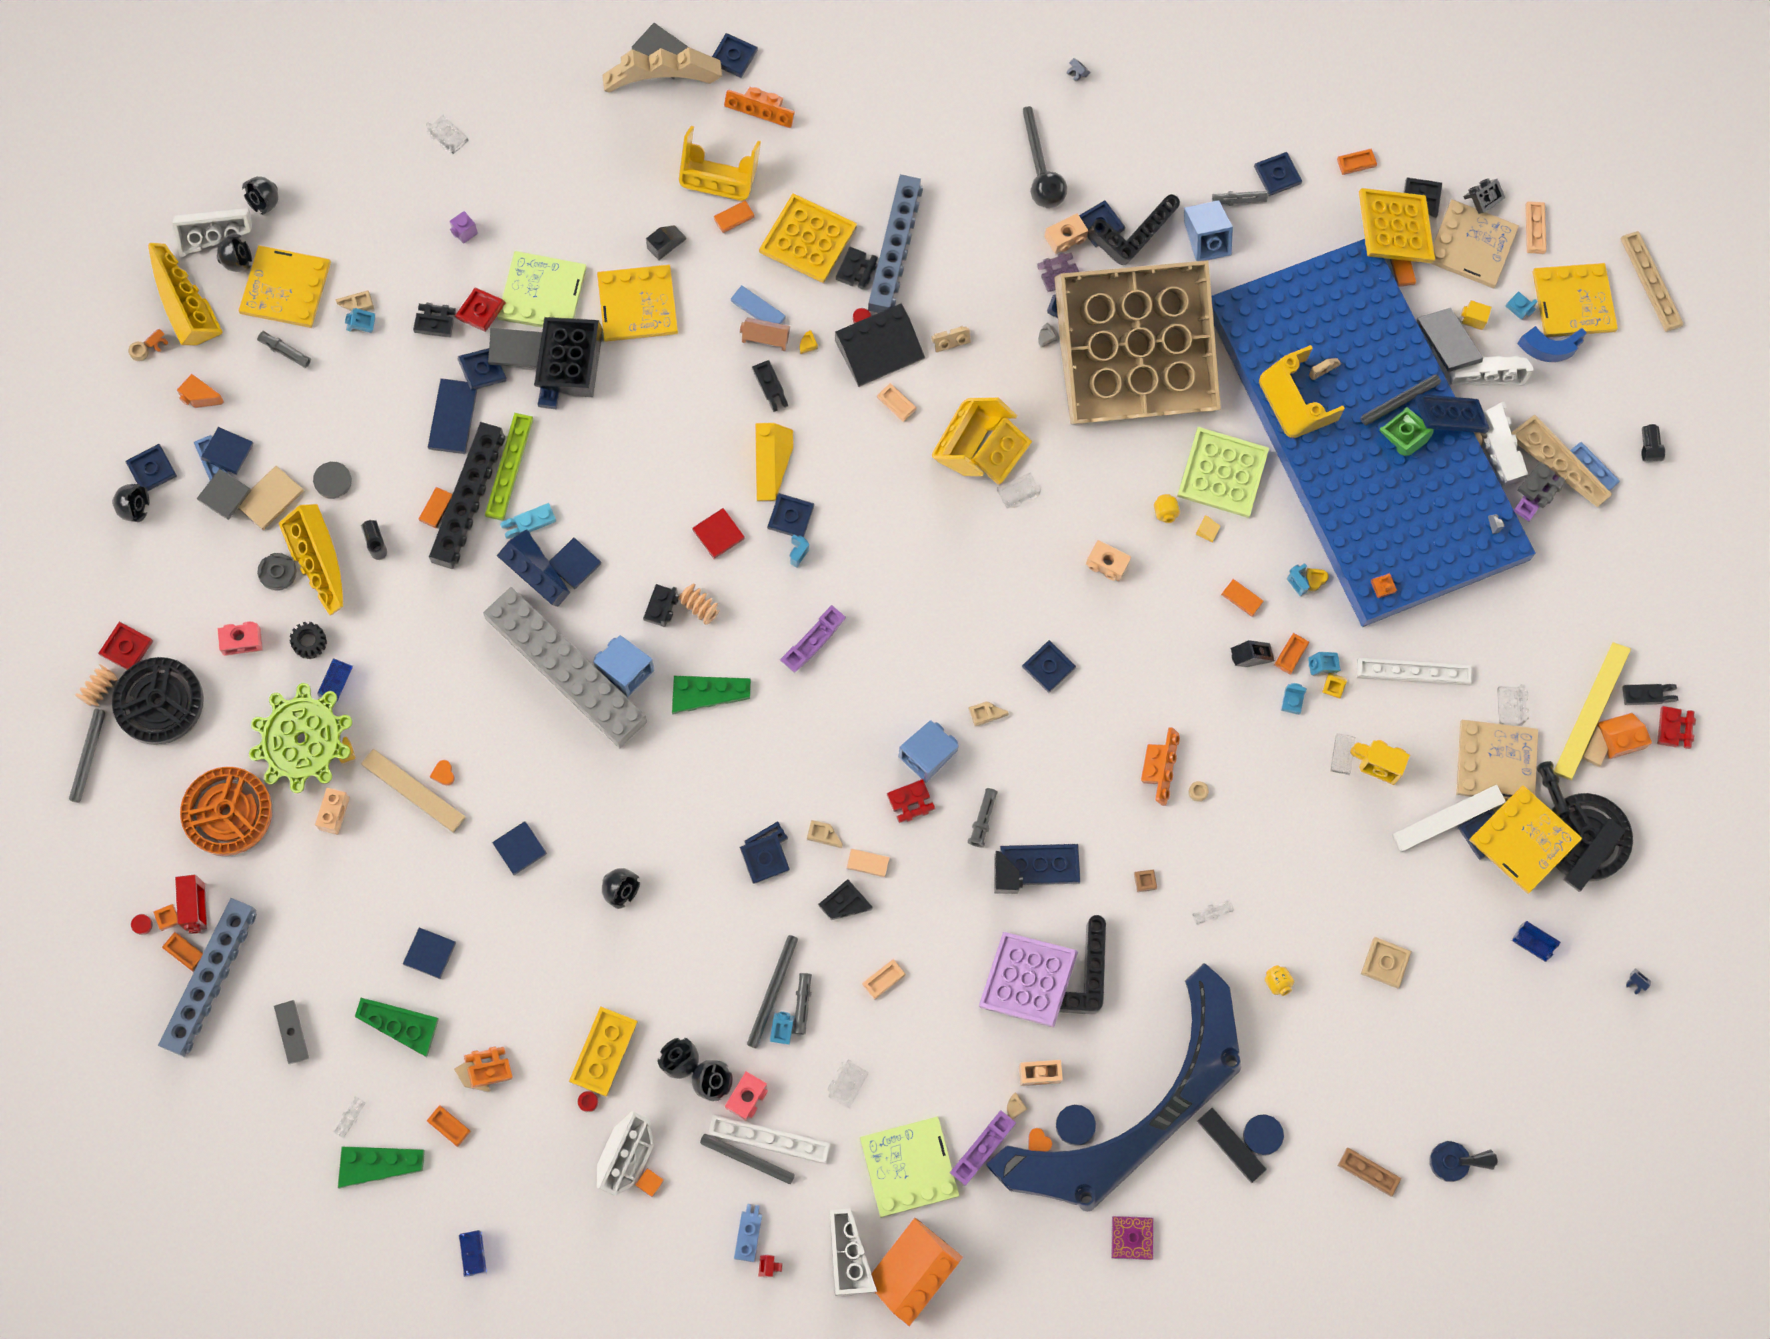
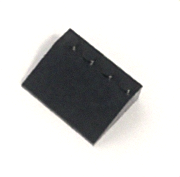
(879, 344)
(569, 356)

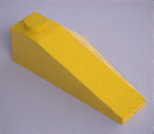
(773, 452)

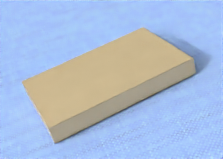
(270, 497)

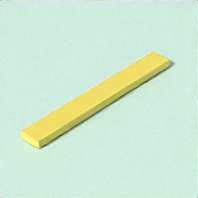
(1592, 711)

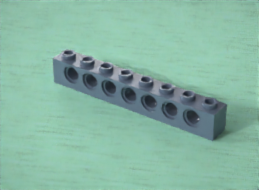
(906, 186)
(197, 983)

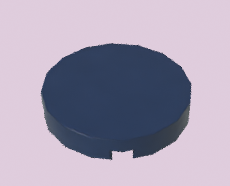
(1075, 1125)
(1263, 1134)
(1445, 1161)

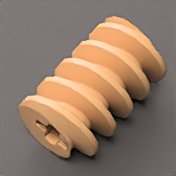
(698, 604)
(97, 686)

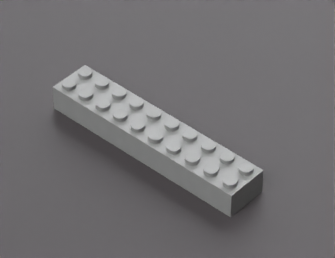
(565, 667)

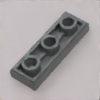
(288, 1020)

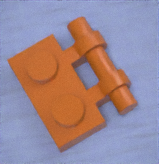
(489, 1072)

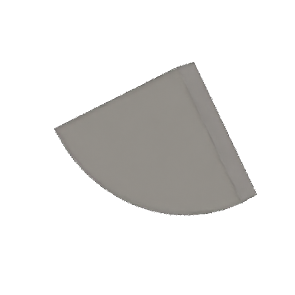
(1046, 335)
(1495, 523)

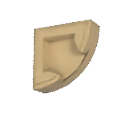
(1015, 1106)

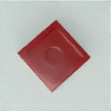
(480, 309)
(718, 533)
(125, 646)

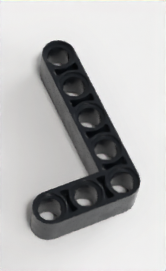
(1140, 234)
(1090, 973)

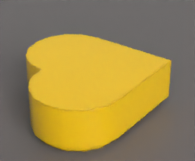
(1316, 578)

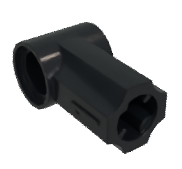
(1652, 448)
(373, 539)

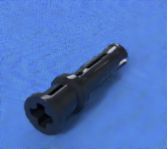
(1551, 781)

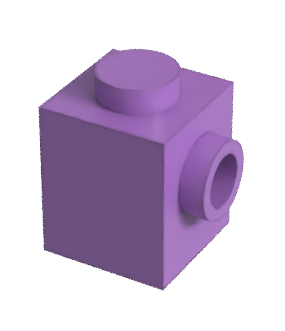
(463, 227)

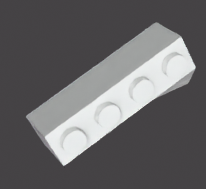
(206, 229)
(1494, 371)
(1502, 447)
(849, 1260)

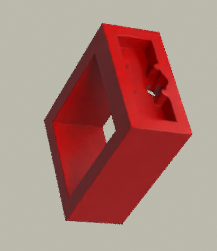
(191, 903)

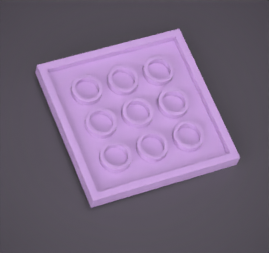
(1028, 979)

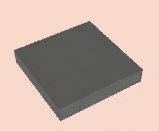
(224, 494)

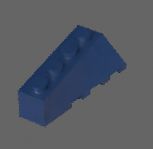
(529, 562)

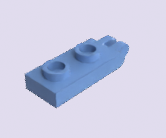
(748, 1234)

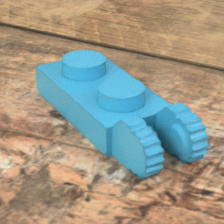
(529, 520)

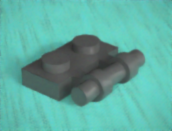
(1536, 481)

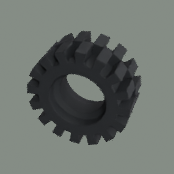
(320, 640)

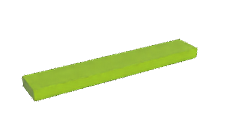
(509, 466)

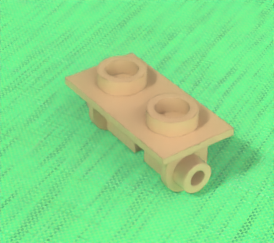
(955, 338)

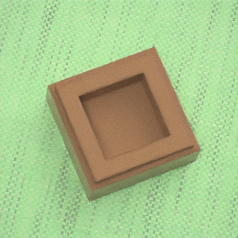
(1145, 880)

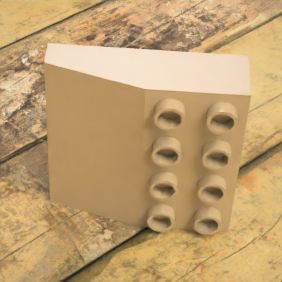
(1138, 341)

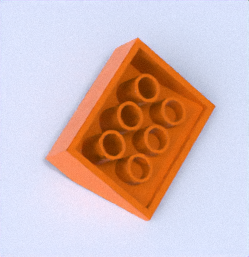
(913, 1271)

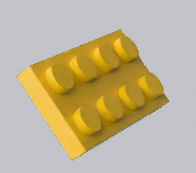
(603, 1051)

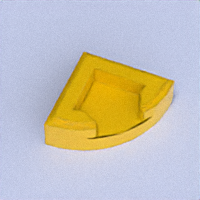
(807, 343)

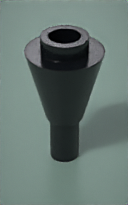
(1483, 1160)

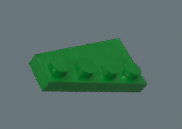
(700, 692)
(402, 1025)
(371, 1164)

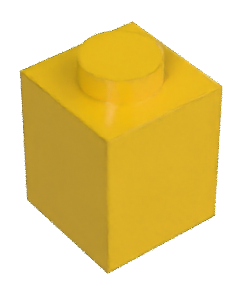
(1475, 314)

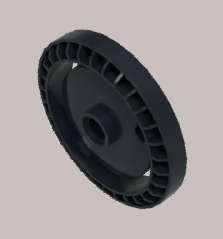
(166, 712)
(1591, 822)

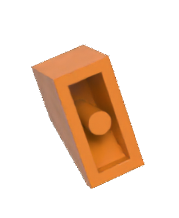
(198, 393)

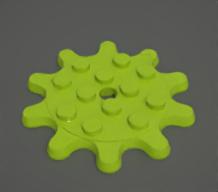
(281, 733)

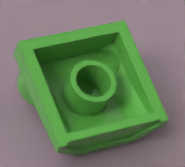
(1407, 432)

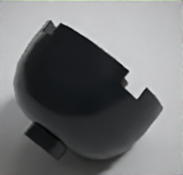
(1049, 189)
(260, 194)
(234, 253)
(130, 502)
(619, 887)
(678, 1058)
(712, 1080)

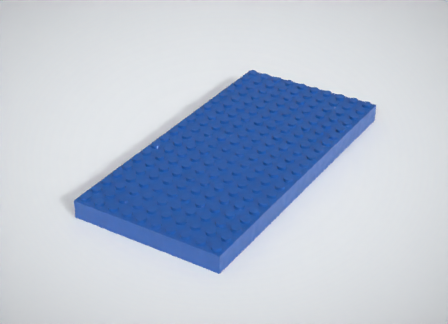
(1368, 503)

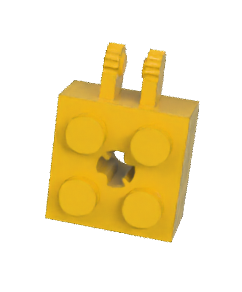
(1381, 760)

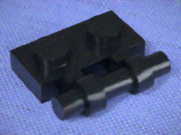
(851, 265)
(434, 324)

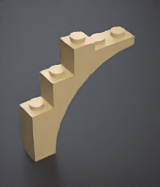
(662, 63)

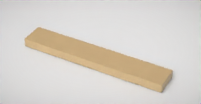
(1652, 281)
(413, 790)

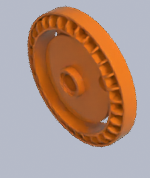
(236, 822)

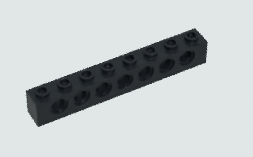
(485, 434)

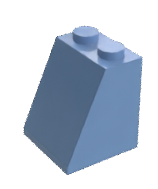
(1208, 230)
(624, 665)
(928, 750)

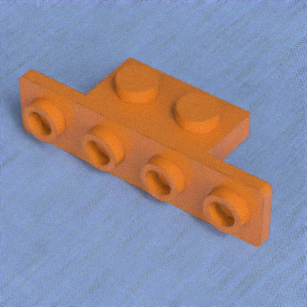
(761, 105)
(1159, 765)

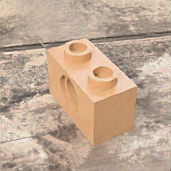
(1072, 225)
(1102, 552)
(332, 811)
(1040, 1072)

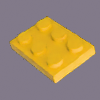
(1001, 451)

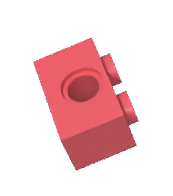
(251, 641)
(747, 1084)

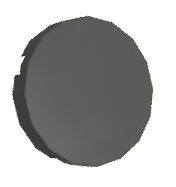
(332, 480)
(277, 571)

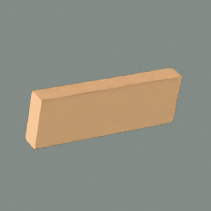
(1535, 227)

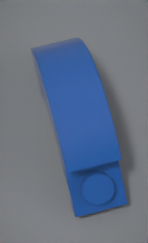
(1549, 350)

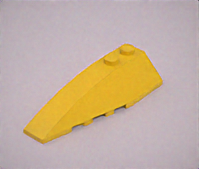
(185, 308)
(313, 549)

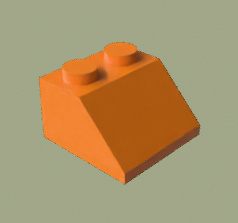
(1624, 735)

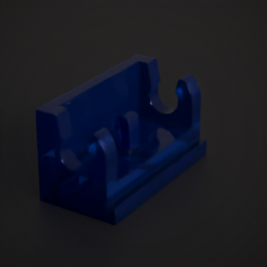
(335, 678)
(1535, 941)
(472, 1253)

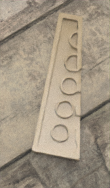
(1548, 449)

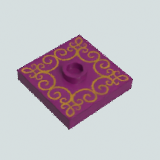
(1132, 1238)

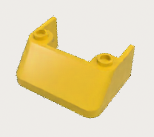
(716, 177)
(1286, 401)
(967, 431)

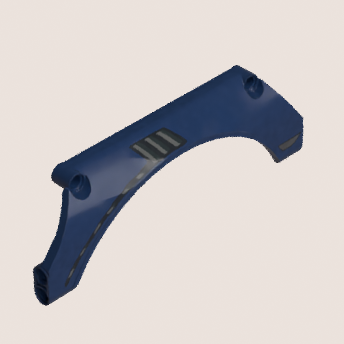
(1104, 1166)

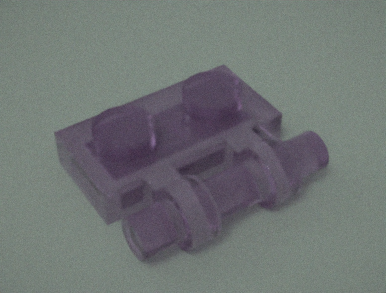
(1048, 277)

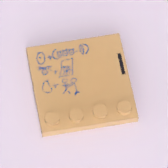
(1473, 243)
(1496, 756)

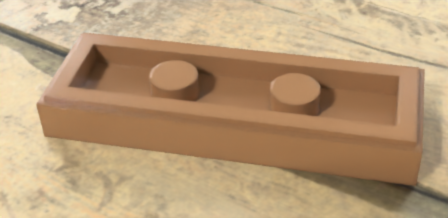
(1369, 1172)

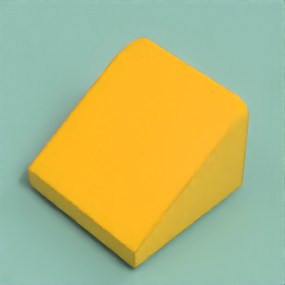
(1208, 529)
(1334, 685)
(346, 741)

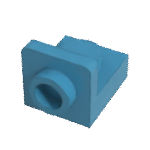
(1521, 305)
(360, 320)
(799, 553)
(1297, 581)
(1324, 662)
(1293, 698)
(782, 1028)

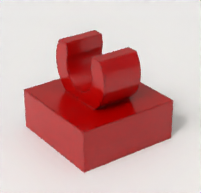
(768, 1266)

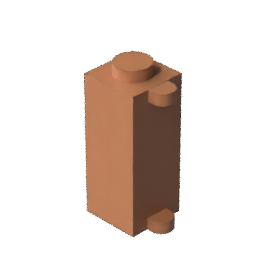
(765, 332)

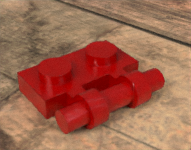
(1669, 727)
(909, 795)

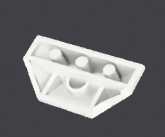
(625, 1154)

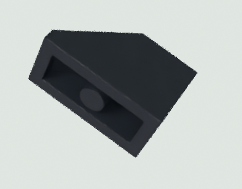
(664, 240)
(1251, 653)
(1006, 876)

